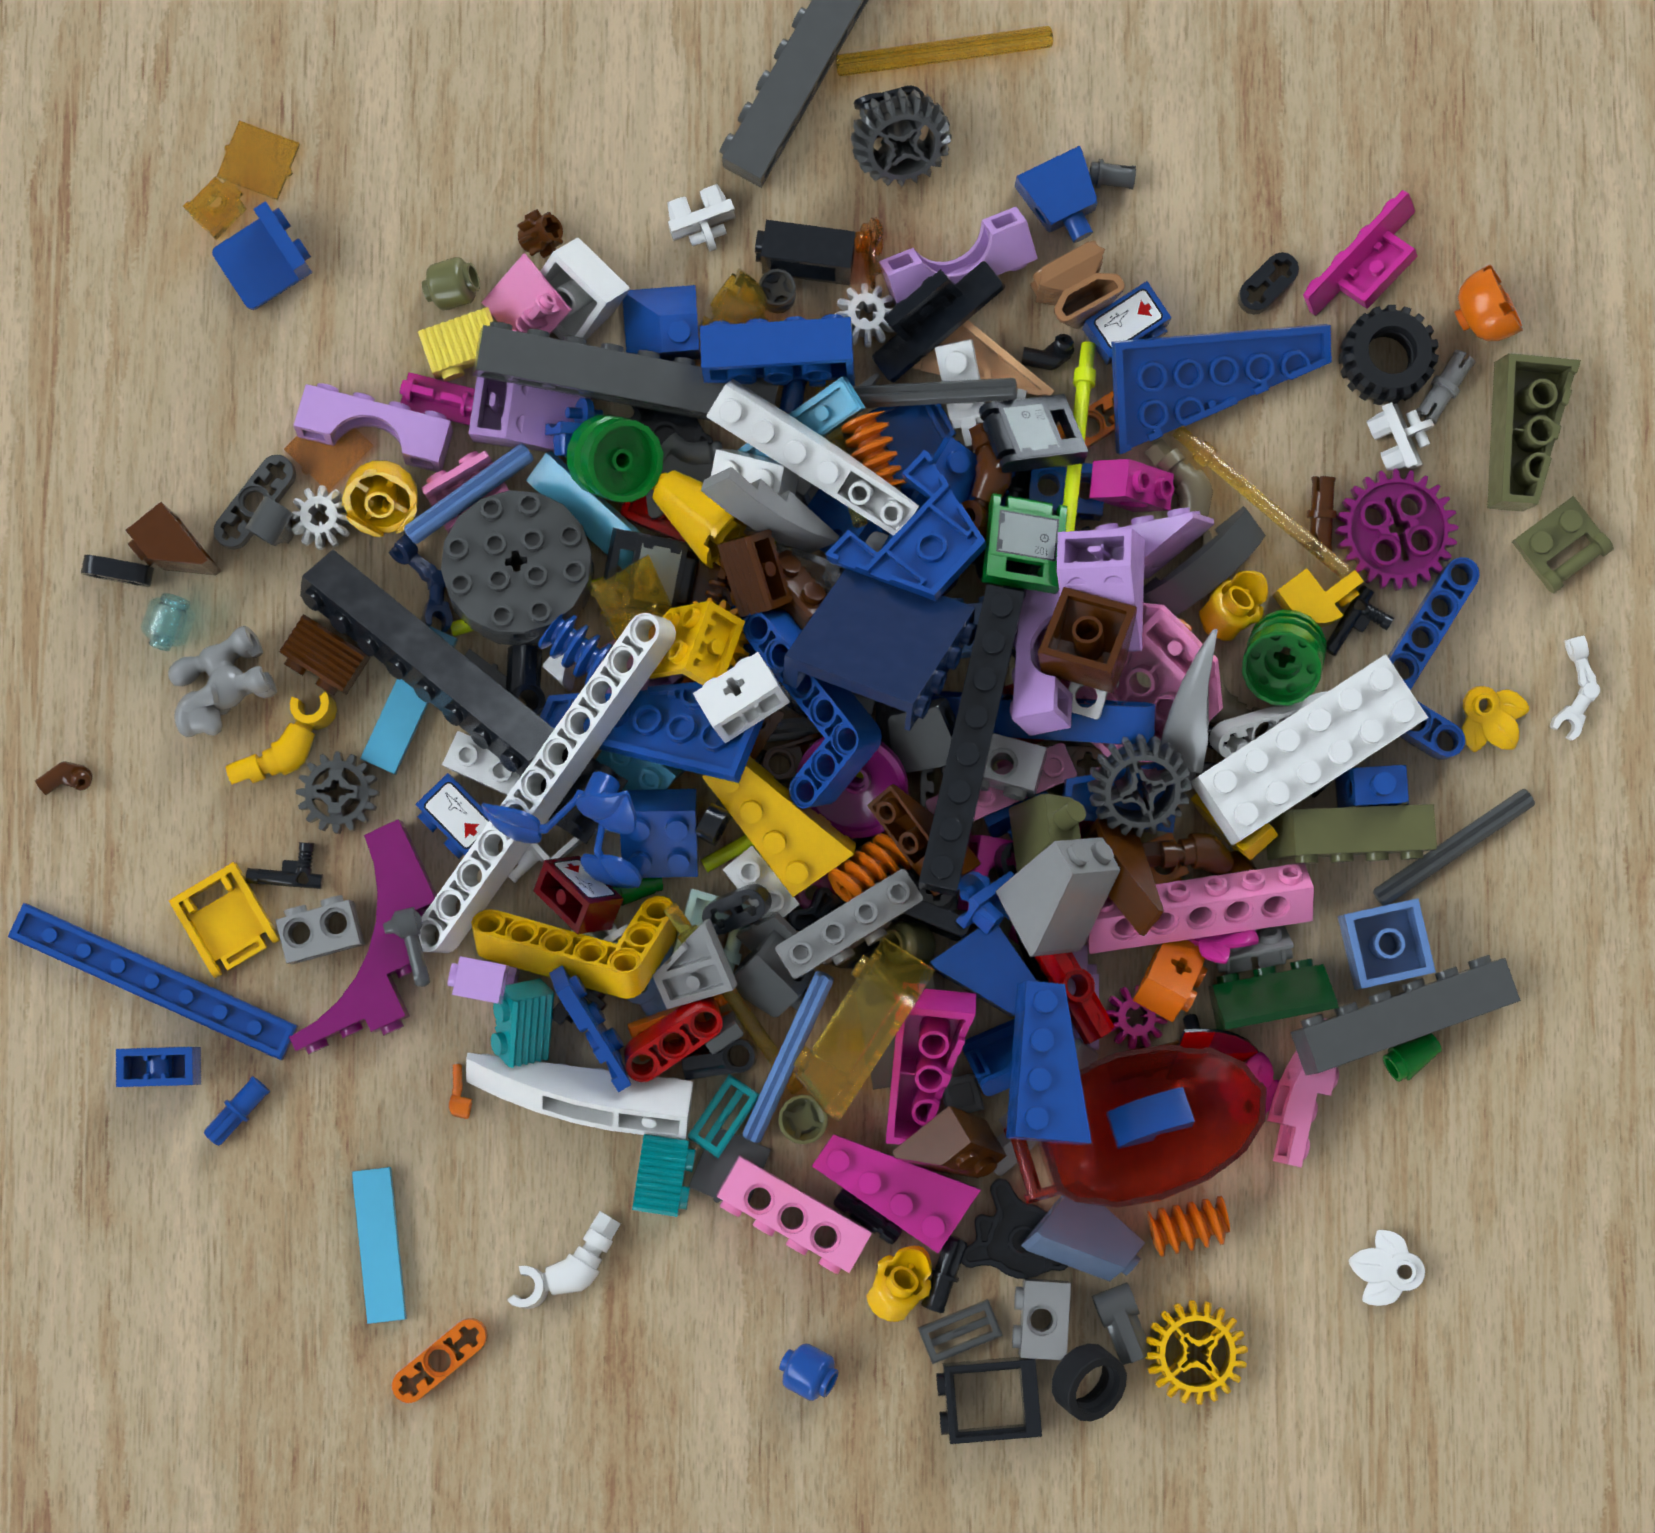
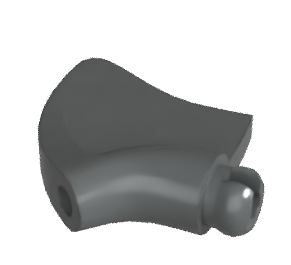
(685, 457)

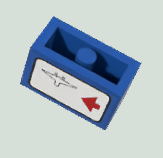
(1128, 318)
(454, 813)

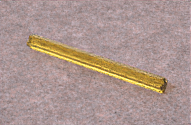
(944, 51)

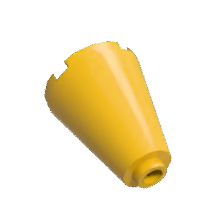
(695, 515)

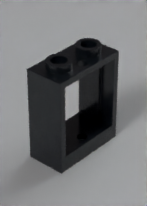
(806, 251)
(1029, 1395)

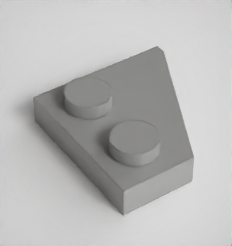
(695, 969)

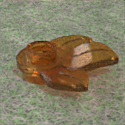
(870, 244)

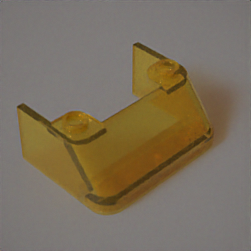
(862, 1026)

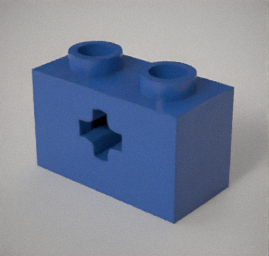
(158, 1066)

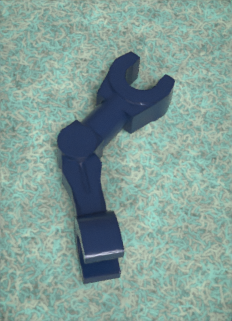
(407, 553)

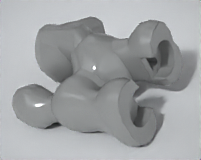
(226, 685)

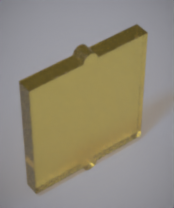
(258, 160)

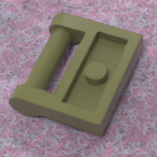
(1555, 534)

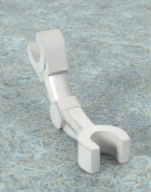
(1578, 652)

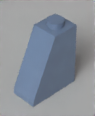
(1085, 1239)

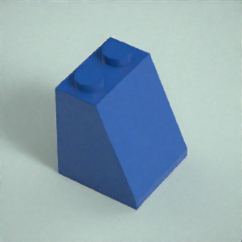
(985, 967)

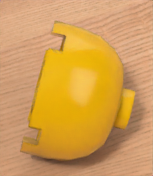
(380, 498)

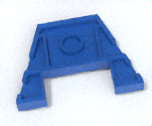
(928, 549)

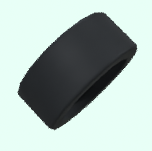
(1105, 1393)

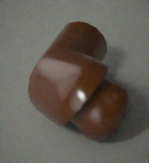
(65, 774)

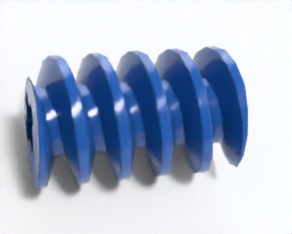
(574, 646)

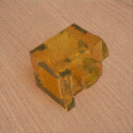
(216, 219)

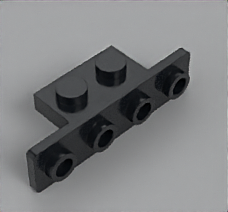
(932, 316)

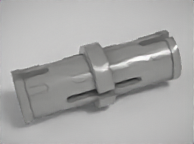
(1445, 386)

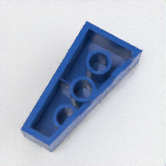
(778, 350)
(1045, 1071)

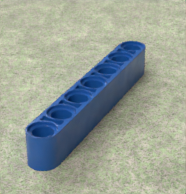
(1116, 721)

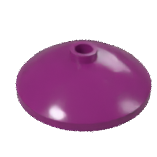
(850, 811)

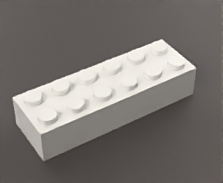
(1308, 749)

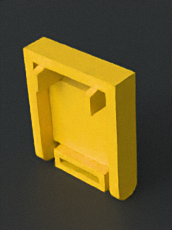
(228, 926)

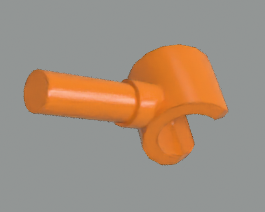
(459, 1105)

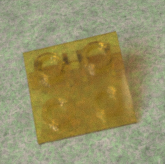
(630, 593)

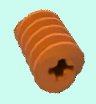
(872, 445)
(867, 867)
(1189, 1226)

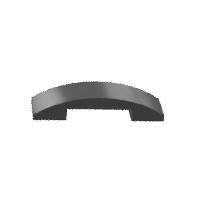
(1208, 566)

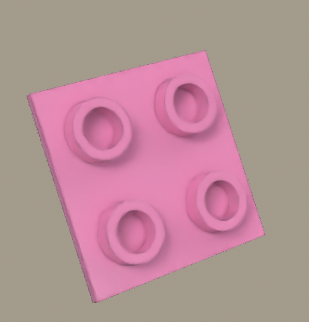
(526, 299)

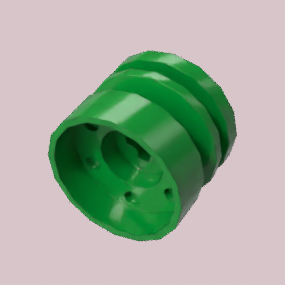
(1278, 676)

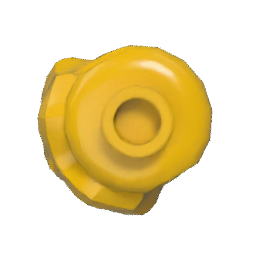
(1235, 605)
(900, 1283)

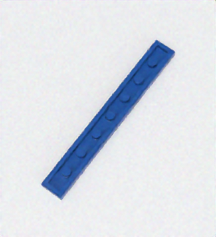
(152, 981)

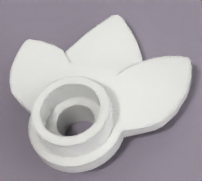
(1381, 1266)

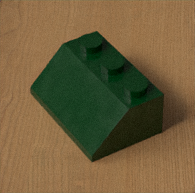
(1271, 995)

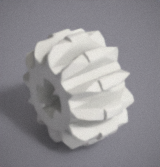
(869, 303)
(308, 524)

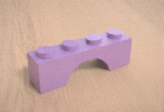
(1002, 243)
(328, 415)
(1039, 700)
(481, 979)

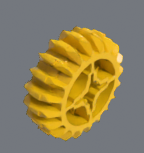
(1181, 1362)

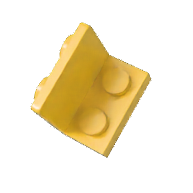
(702, 642)

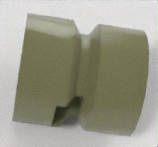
(802, 1119)

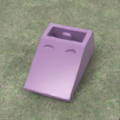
(516, 414)
(1166, 536)
(1107, 566)

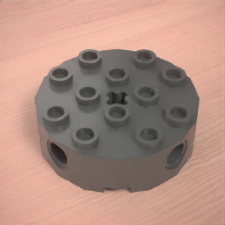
(510, 532)

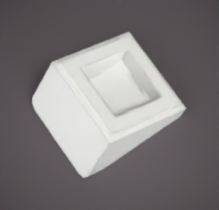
(561, 674)

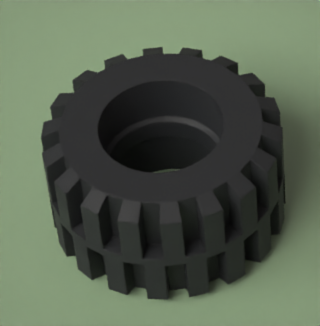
(1402, 328)

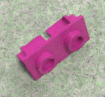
(431, 394)

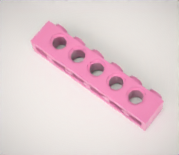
(1213, 908)

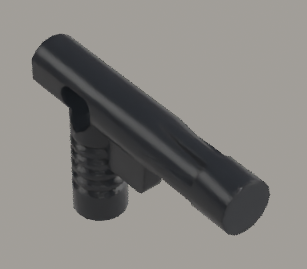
(1358, 620)
(290, 871)

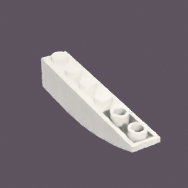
(810, 456)
(587, 1095)

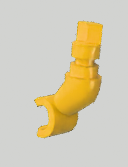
(290, 749)

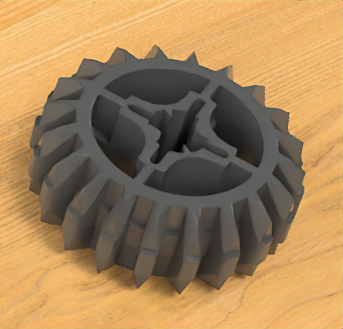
(900, 125)
(1126, 788)

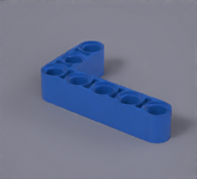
(1417, 658)
(837, 714)

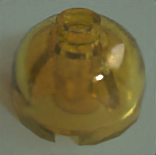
(738, 300)

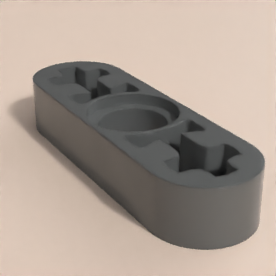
(262, 472)

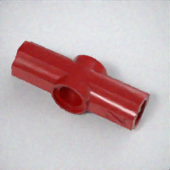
(1084, 1006)

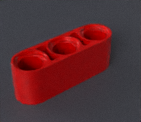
(667, 1054)

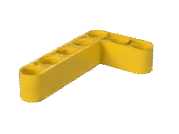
(601, 965)

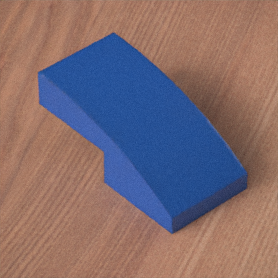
(1150, 1116)

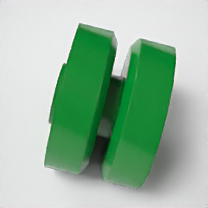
(615, 458)

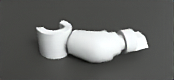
(576, 1270)

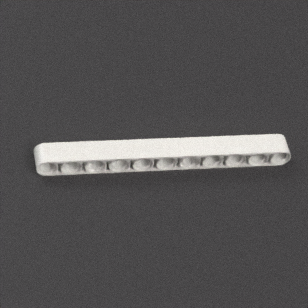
(558, 775)

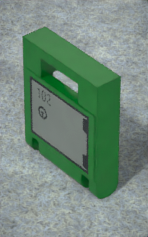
(1025, 534)

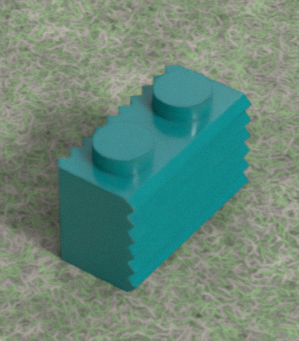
(523, 1023)
(662, 1175)

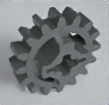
(337, 810)

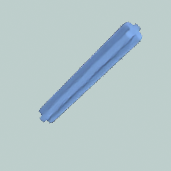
(790, 1050)

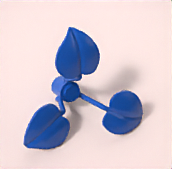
(597, 802)

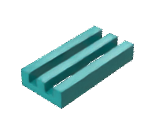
(705, 1143)

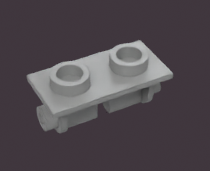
(1273, 949)

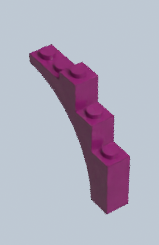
(373, 993)

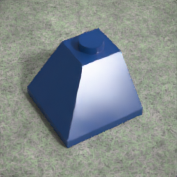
(662, 322)

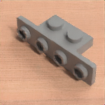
(849, 925)

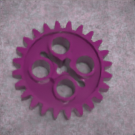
(1429, 521)

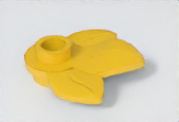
(1497, 722)

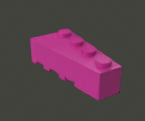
(925, 1058)
(906, 1194)

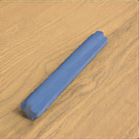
(468, 493)

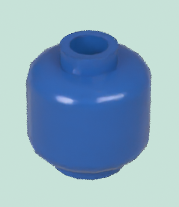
(808, 1372)

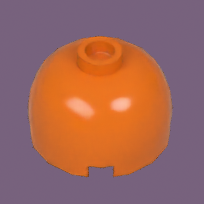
(1487, 307)

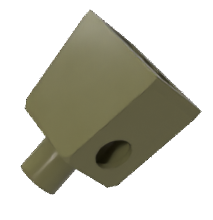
(1041, 822)

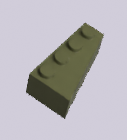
(1524, 426)
(1353, 831)

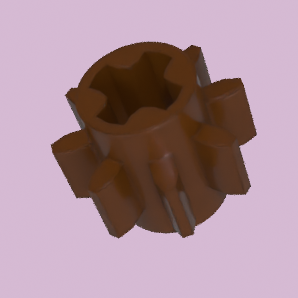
(540, 233)

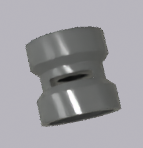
(779, 284)

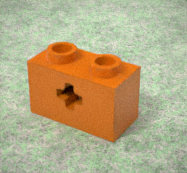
(1170, 979)

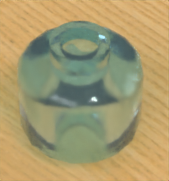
(168, 621)

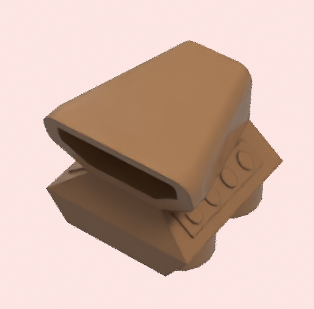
(1076, 285)

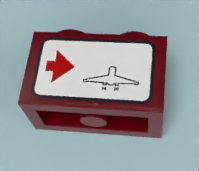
(576, 896)

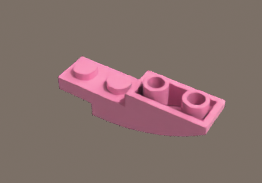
(1296, 1108)

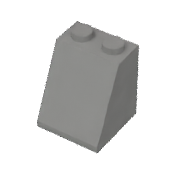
(1060, 895)

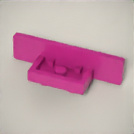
(1369, 261)

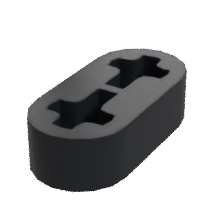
(1274, 289)
(117, 570)
(733, 901)

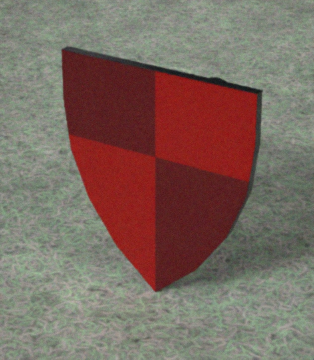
(1220, 1040)

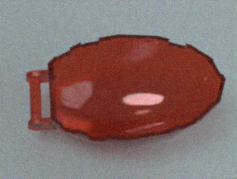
(1226, 1111)

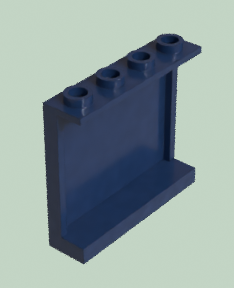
(882, 643)

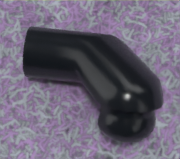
(1050, 357)

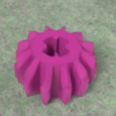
(1136, 1029)

